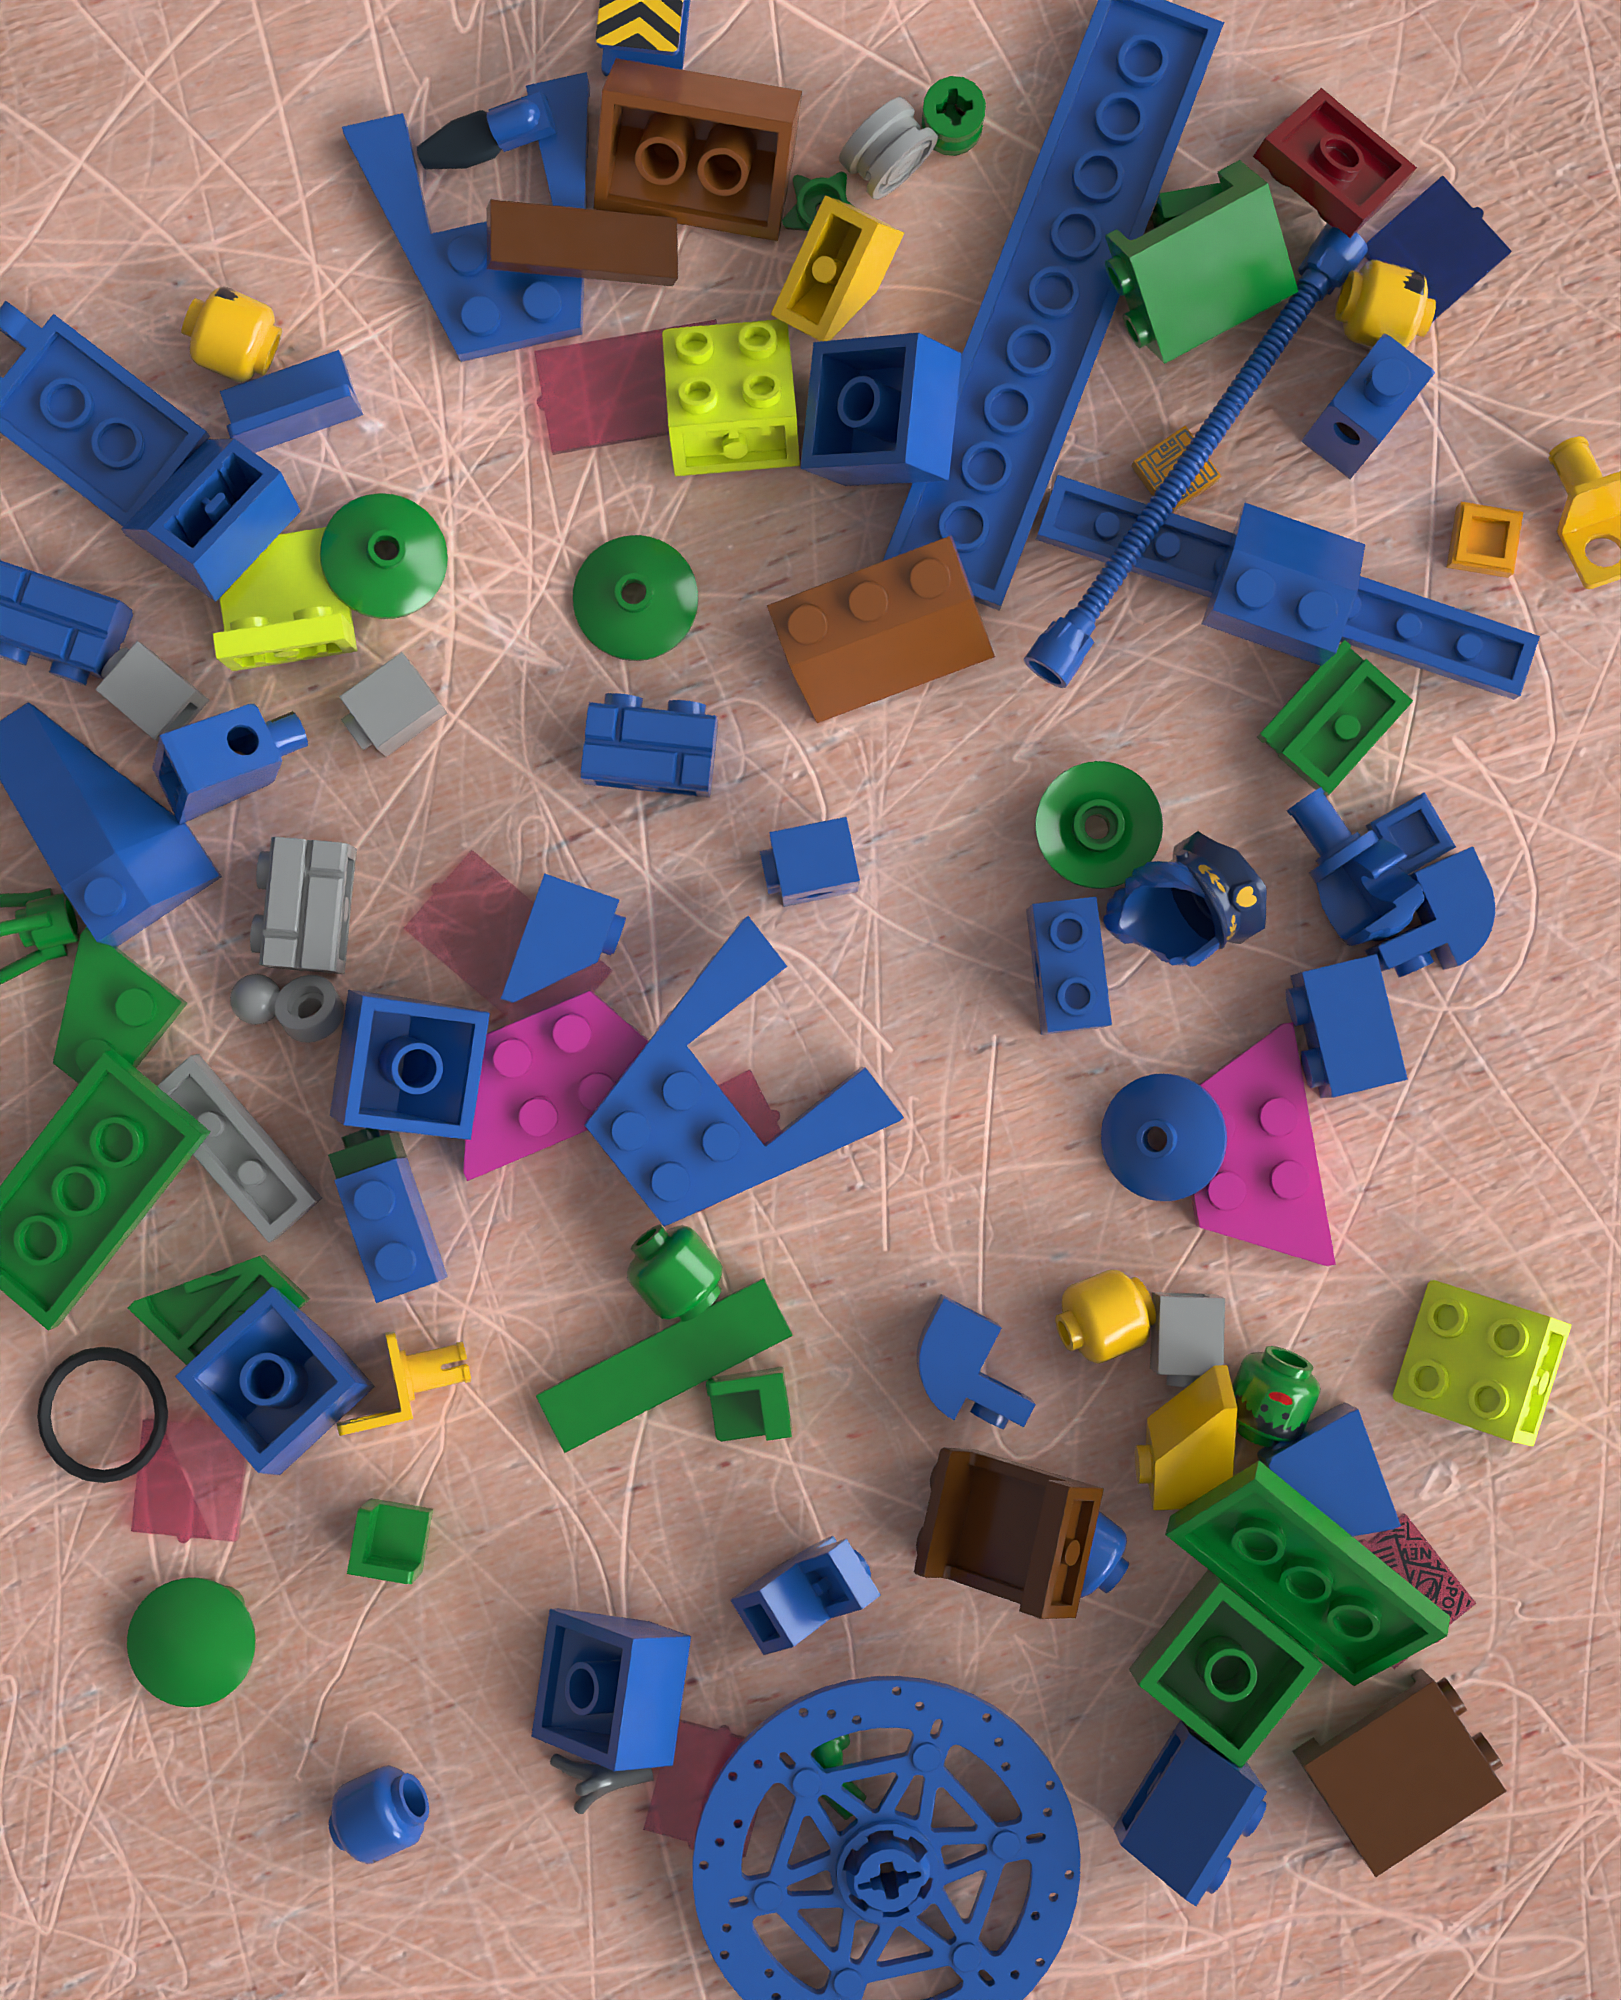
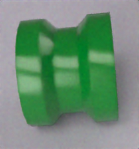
(955, 132)

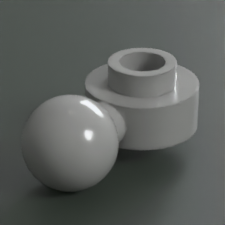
(259, 1000)

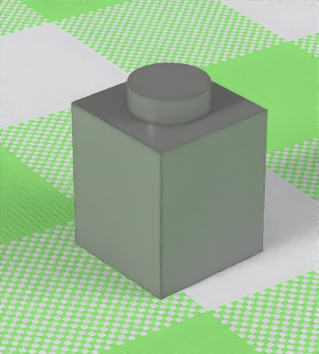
(149, 691)
(390, 706)
(1187, 1335)

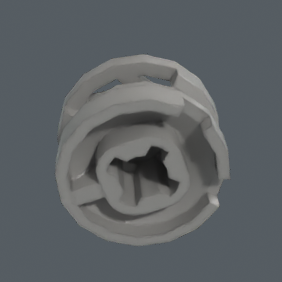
(888, 148)

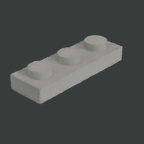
(240, 1151)

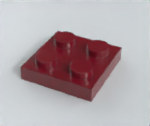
(1334, 162)

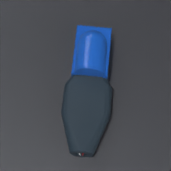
(484, 134)

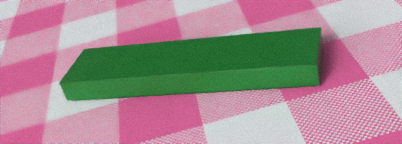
(664, 1365)

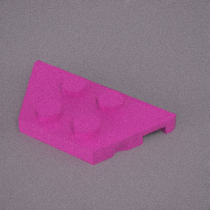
(546, 1079)
(1270, 1171)

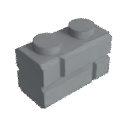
(304, 905)

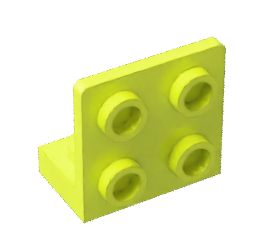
(730, 397)
(283, 608)
(1481, 1362)

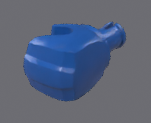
(1356, 875)

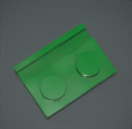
(1335, 719)

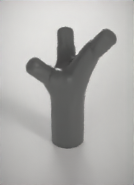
(598, 1779)

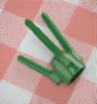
(45, 922)

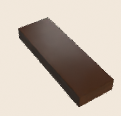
(581, 243)

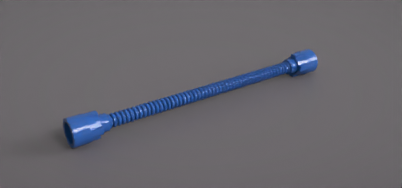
(1066, 642)

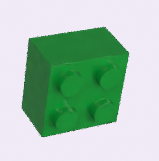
(1224, 1668)

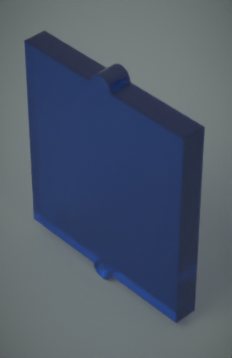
(1442, 241)

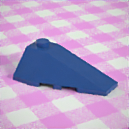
(100, 834)

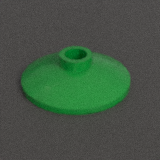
(377, 585)
(643, 628)
(1105, 792)

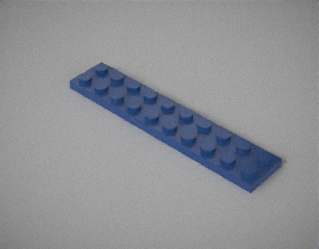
(1052, 285)

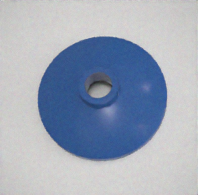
(1193, 1133)

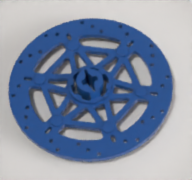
(883, 1837)

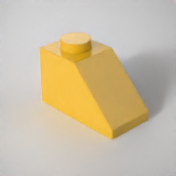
(836, 269)
(1190, 1442)

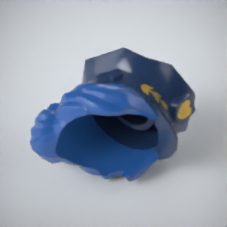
(1189, 904)

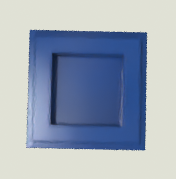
(1416, 831)

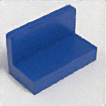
(291, 402)

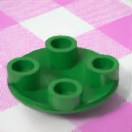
(191, 1642)

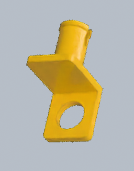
(1590, 509)
(412, 1375)

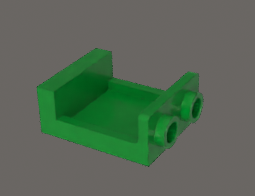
(1203, 267)

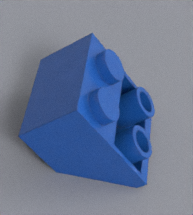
(215, 515)
(1191, 1814)

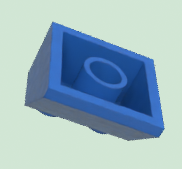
(1286, 585)
(562, 936)
(409, 1065)
(274, 1382)
(611, 1689)

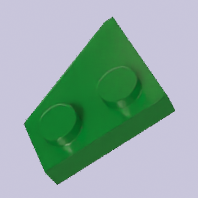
(111, 1007)
(201, 1309)

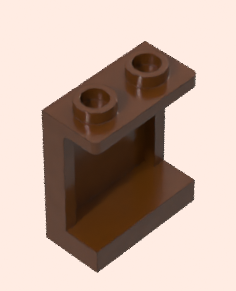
(1009, 1531)
(1404, 1773)

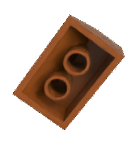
(696, 148)
(881, 630)

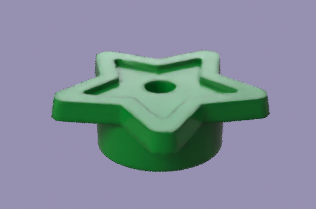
(811, 194)

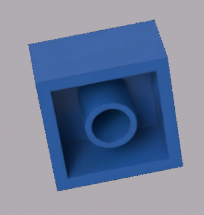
(881, 410)

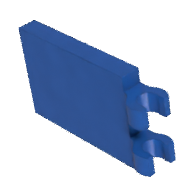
(90, 417)

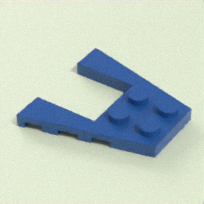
(478, 306)
(679, 1131)

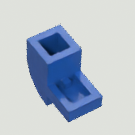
(1454, 917)
(950, 1365)
(805, 1594)

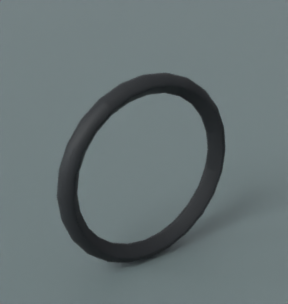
(45, 1407)

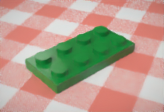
(88, 1185)
(1307, 1574)

